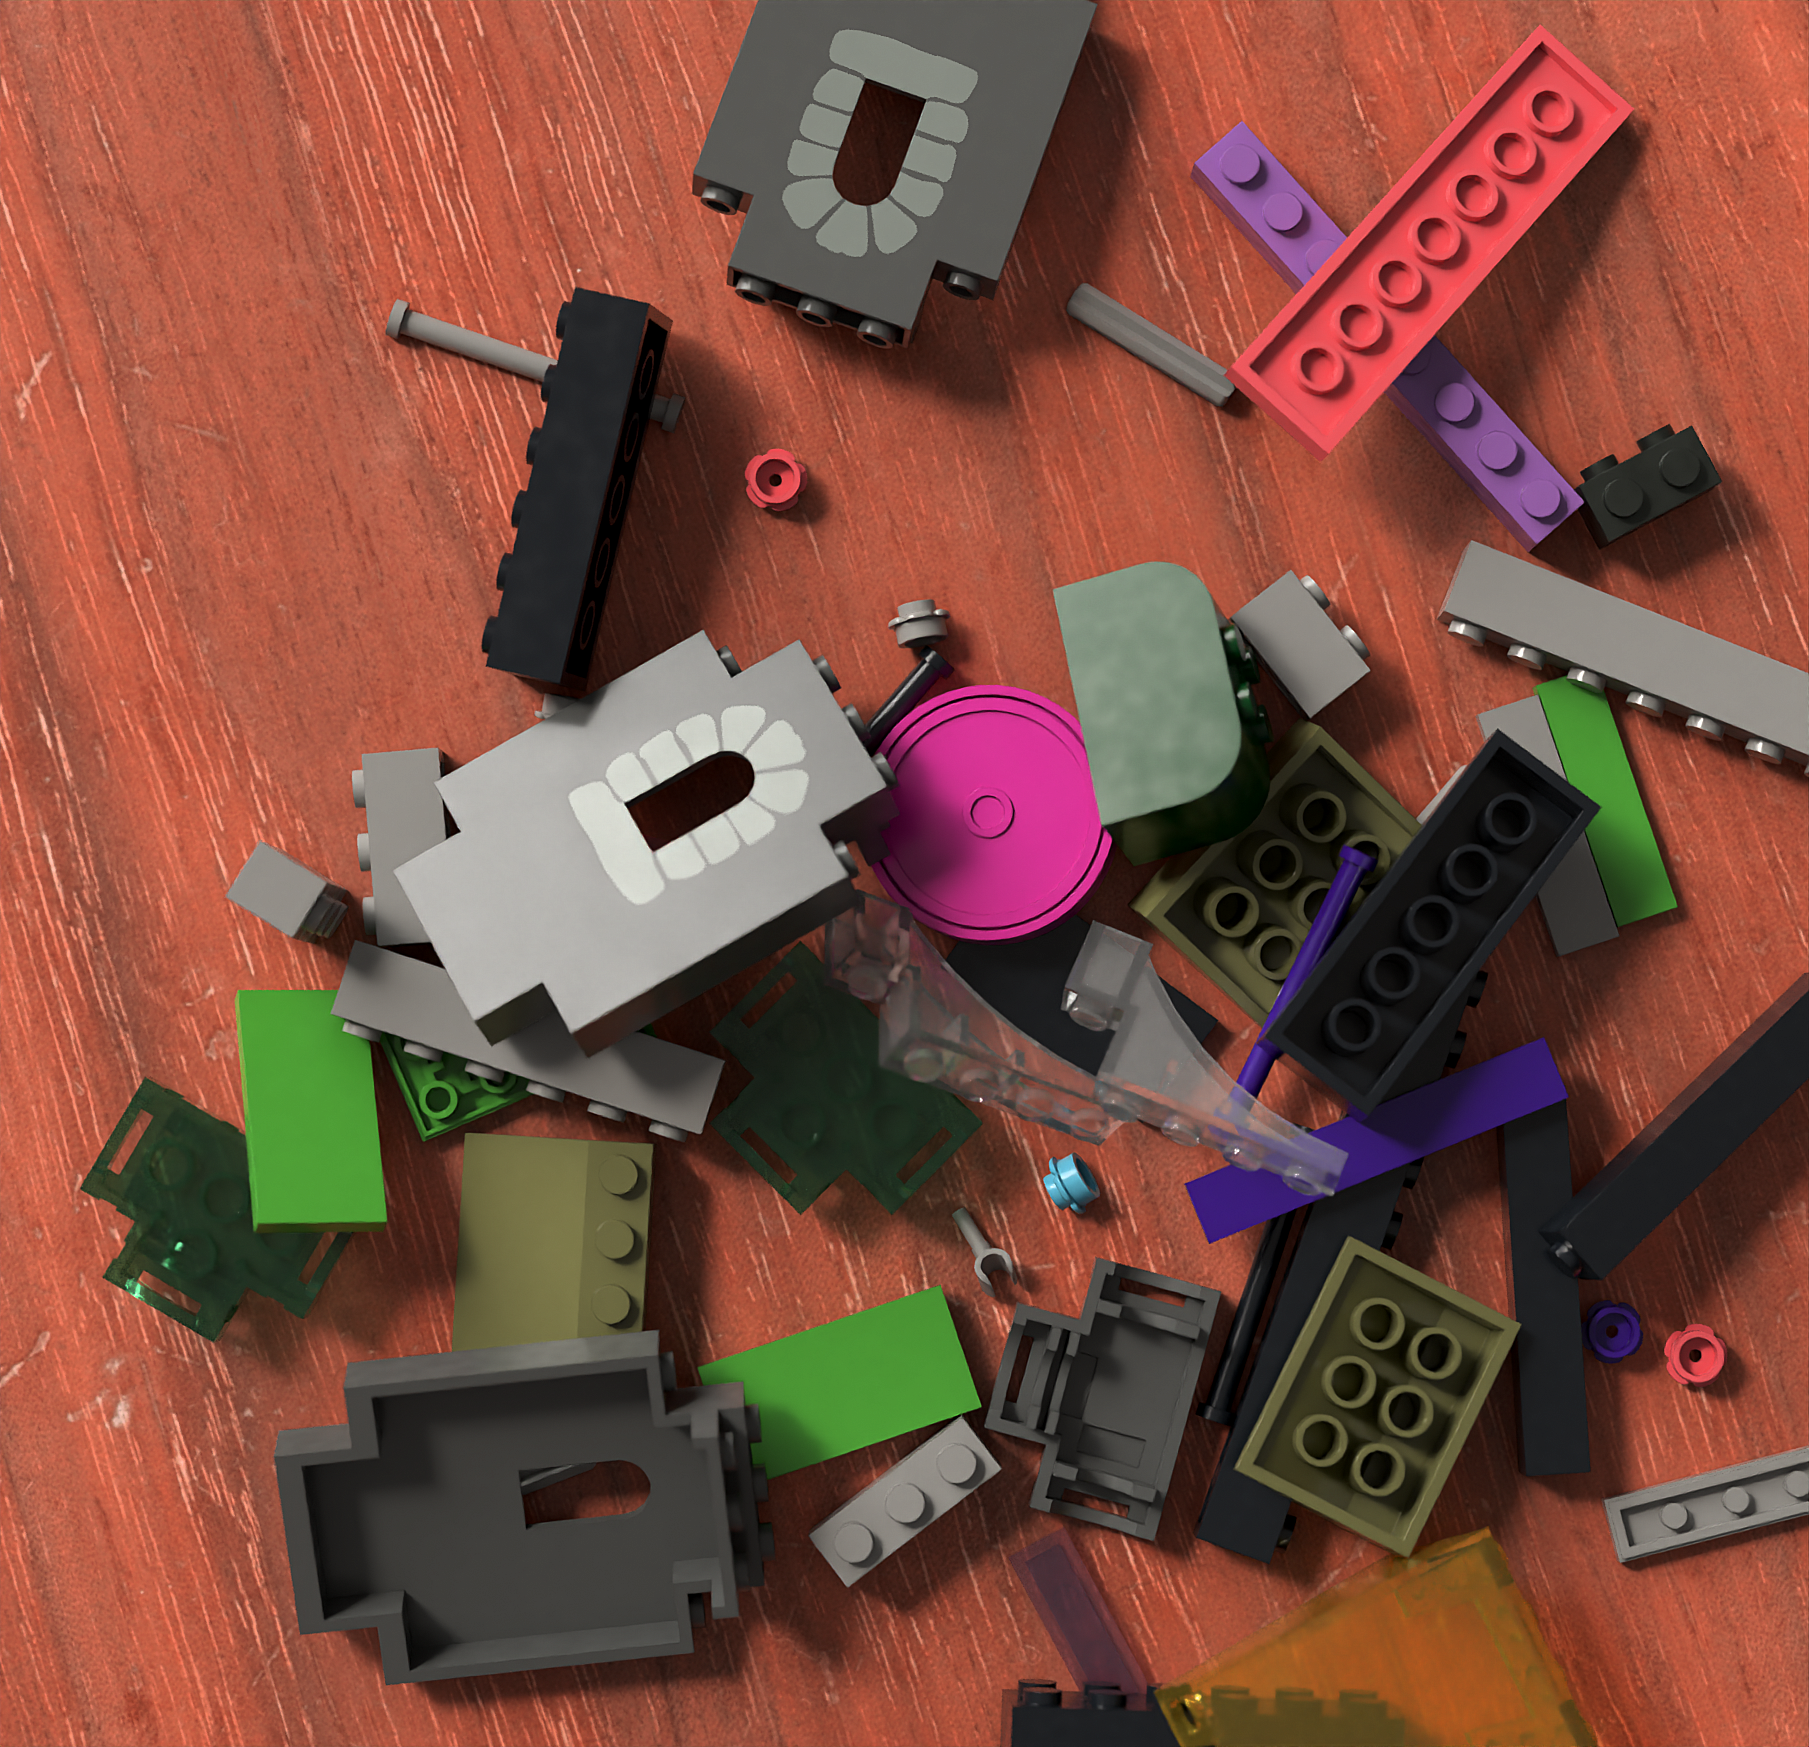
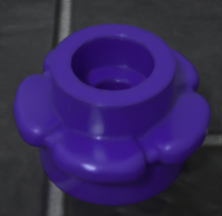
(1628, 1336)

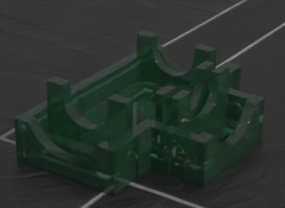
(824, 1095)
(196, 1217)

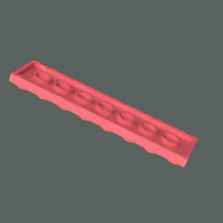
(1428, 243)

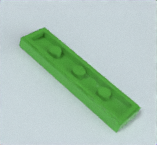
(1620, 830)

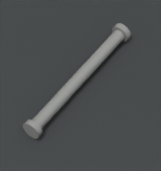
(500, 353)

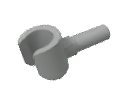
(987, 1258)

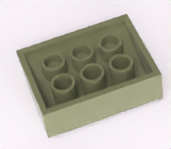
(1251, 900)
(552, 1239)
(1377, 1398)

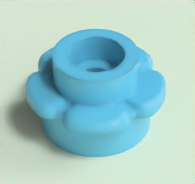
(1071, 1183)

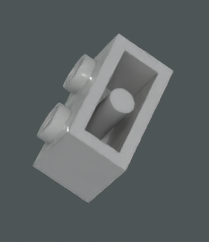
(1301, 644)

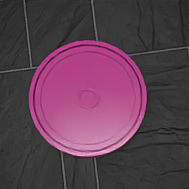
(993, 816)

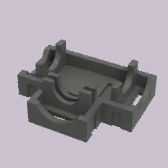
(1107, 1393)

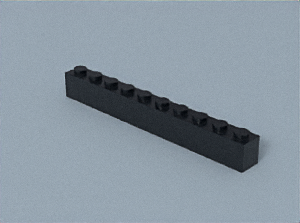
(1237, 1509)

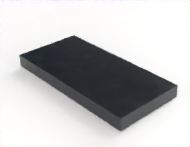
(1028, 986)

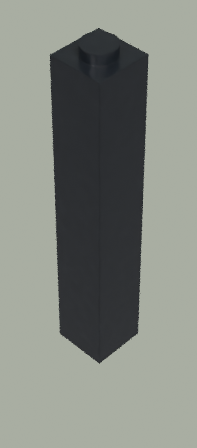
(1684, 1142)
(1541, 1297)

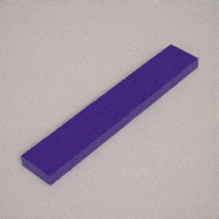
(1390, 1136)

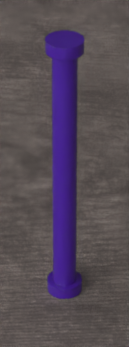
(1315, 945)

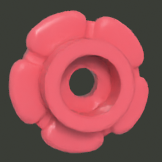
(775, 463)
(1712, 1358)

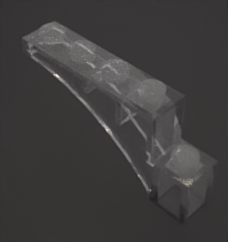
(946, 1032)
(1167, 1077)

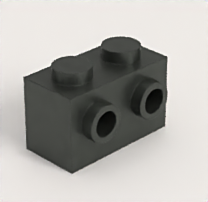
(1646, 486)

